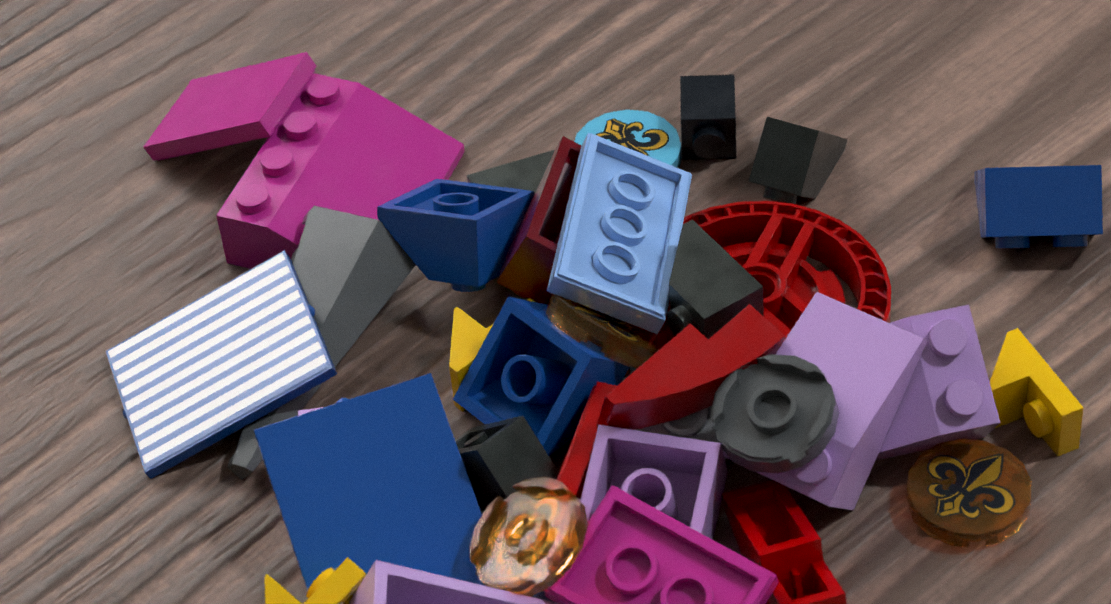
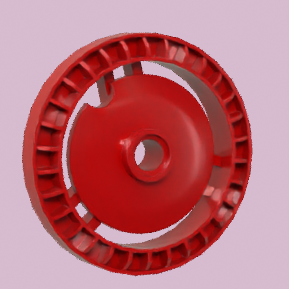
(772, 246)

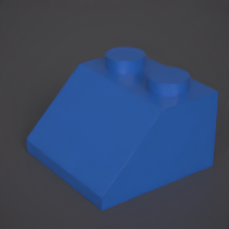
(1039, 203)
(456, 229)
(534, 373)

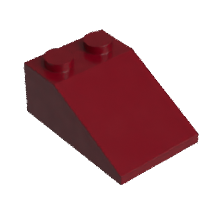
(536, 240)

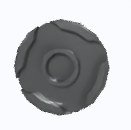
(775, 414)

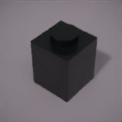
(708, 117)

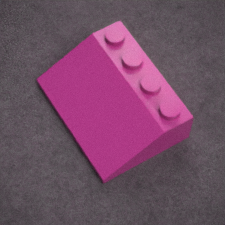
(335, 152)

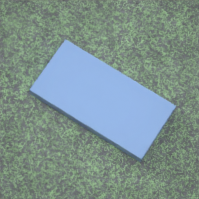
(620, 233)

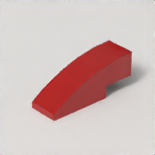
(688, 372)
(783, 541)

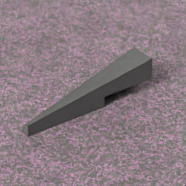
(348, 275)

